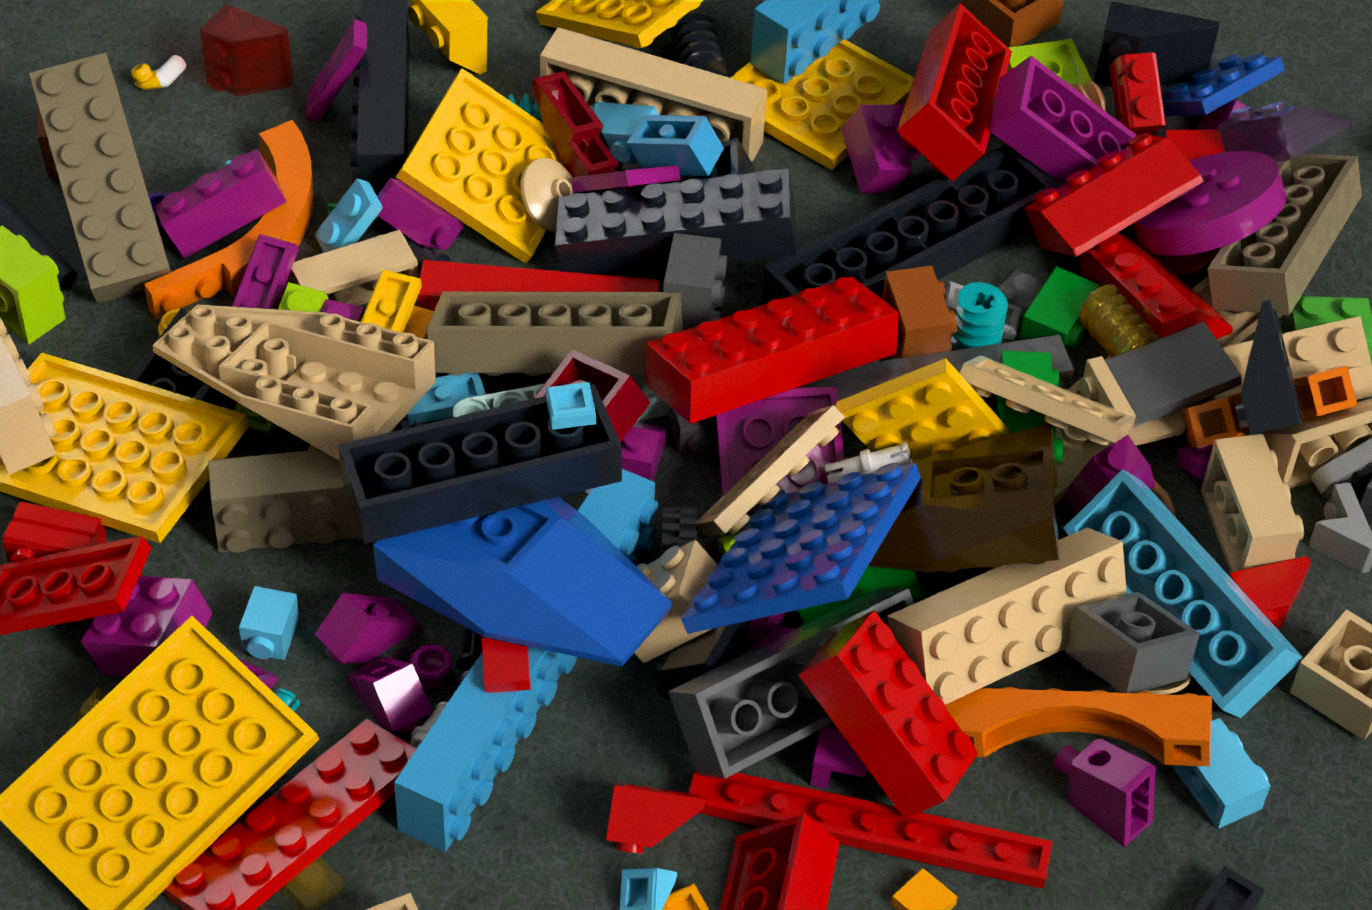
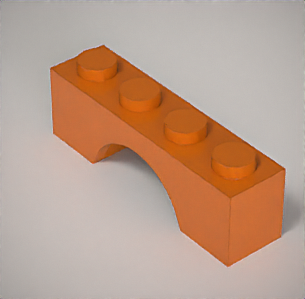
(1317, 395)

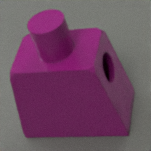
(1110, 788)

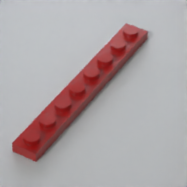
(880, 827)

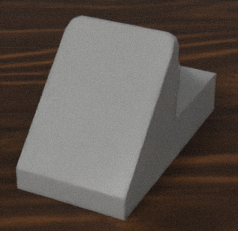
(1344, 531)

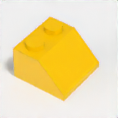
(455, 29)

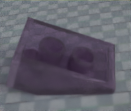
(1280, 130)

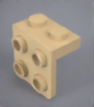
(1100, 386)

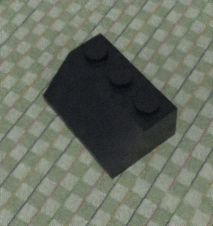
(700, 655)

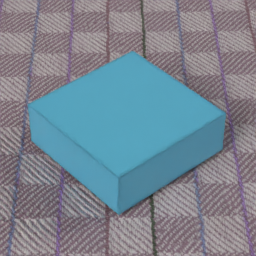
(570, 405)

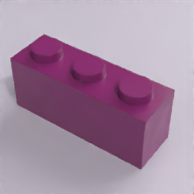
(220, 203)

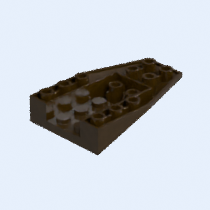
(979, 507)

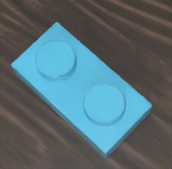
(349, 217)
(444, 395)

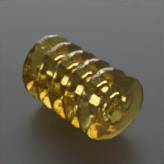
(1114, 321)

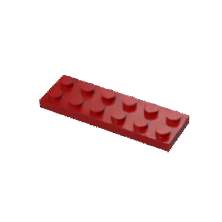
(294, 824)

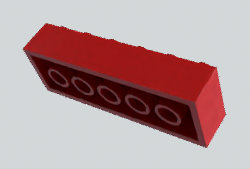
(954, 93)
(771, 349)

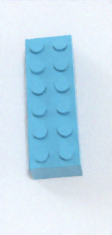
(1237, 646)

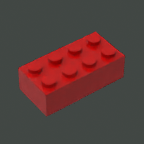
(889, 714)

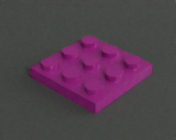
(755, 428)

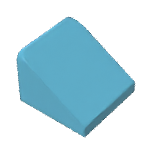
(646, 888)

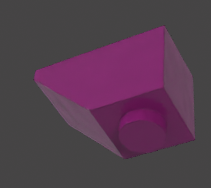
(418, 216)
(643, 449)
(1103, 468)
(364, 627)
(391, 693)

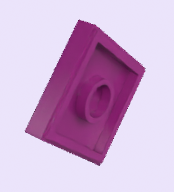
(625, 178)

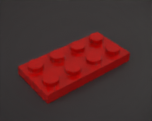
(70, 584)

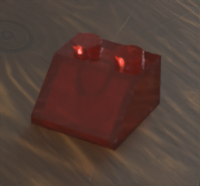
(245, 53)

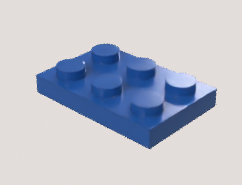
(1220, 85)

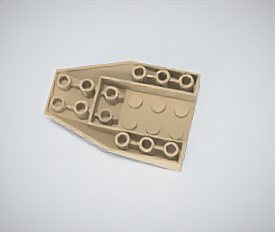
(305, 369)

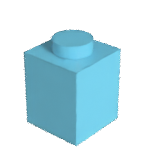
(269, 623)

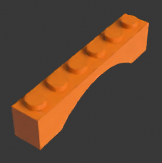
(1164, 725)

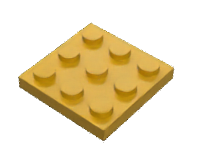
(924, 408)

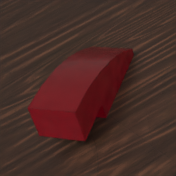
(572, 126)

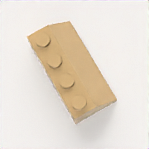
(1318, 440)

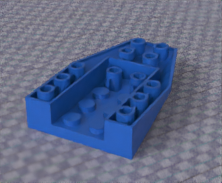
(529, 580)

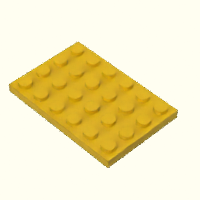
(122, 448)
(154, 772)

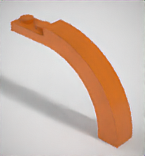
(291, 165)

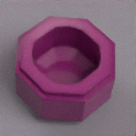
(432, 666)

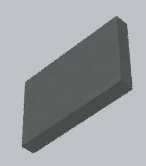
(1173, 373)

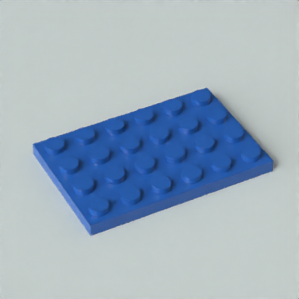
(803, 548)

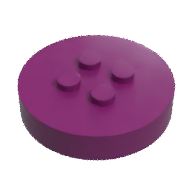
(1235, 200)

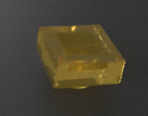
(314, 885)

